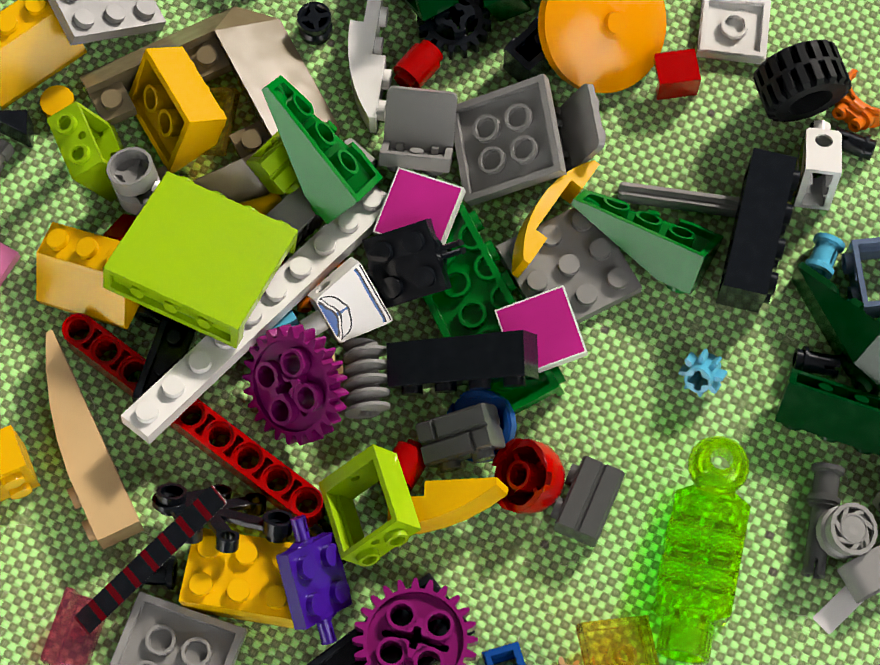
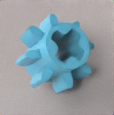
(702, 372)

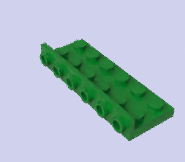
(471, 302)

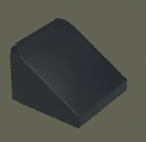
(17, 126)

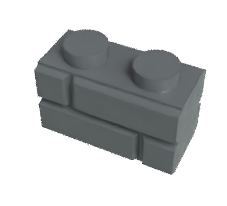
(461, 436)
(587, 501)

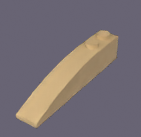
(86, 457)

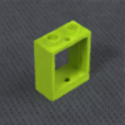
(86, 146)
(350, 481)

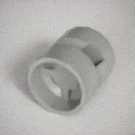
(132, 177)

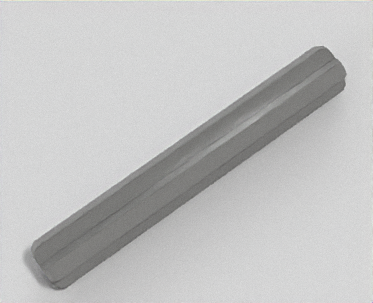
(678, 199)

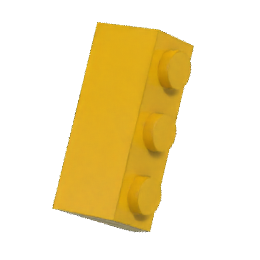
(31, 48)
(175, 107)
(72, 276)

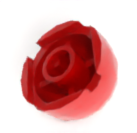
(531, 474)

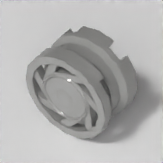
(846, 530)

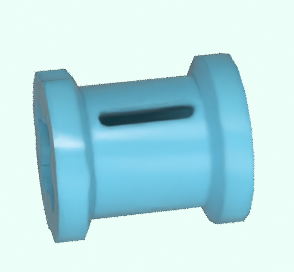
(825, 253)

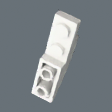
(368, 65)

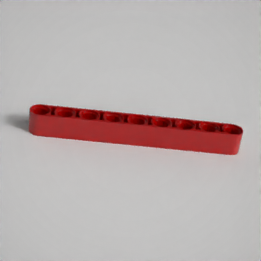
(200, 434)

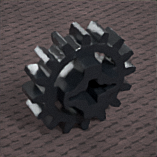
(448, 38)

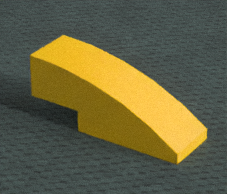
(455, 501)

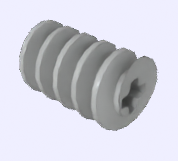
(364, 378)

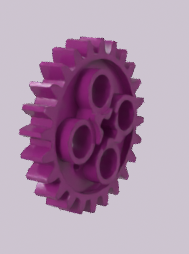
(295, 384)
(424, 607)

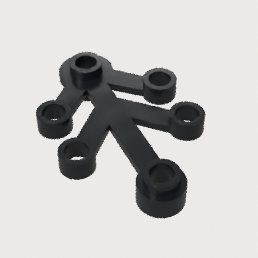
(173, 500)

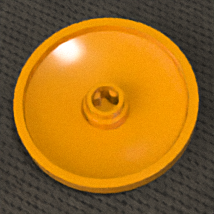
(601, 40)

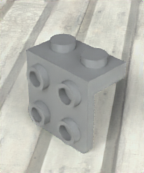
(580, 127)
(419, 130)

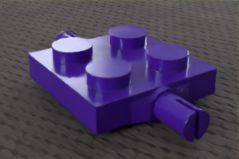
(314, 580)

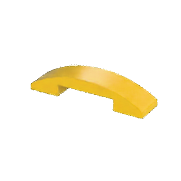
(528, 238)

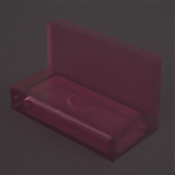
(67, 639)

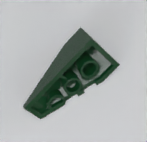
(844, 326)

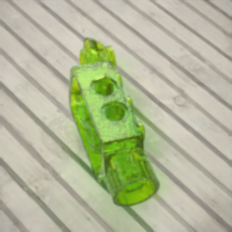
(702, 552)

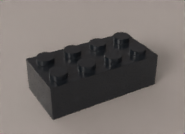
(757, 229)

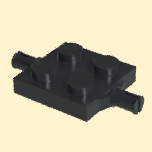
(409, 262)

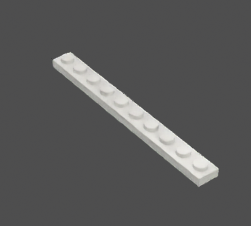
(290, 284)

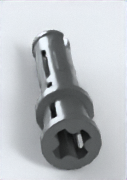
(823, 497)

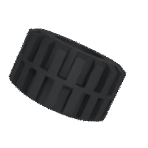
(802, 80)

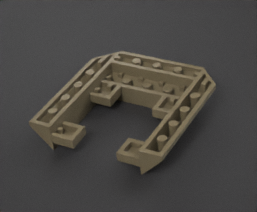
(234, 41)

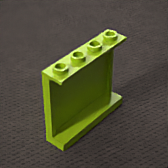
(199, 258)

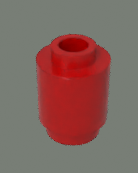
(417, 65)
(411, 461)

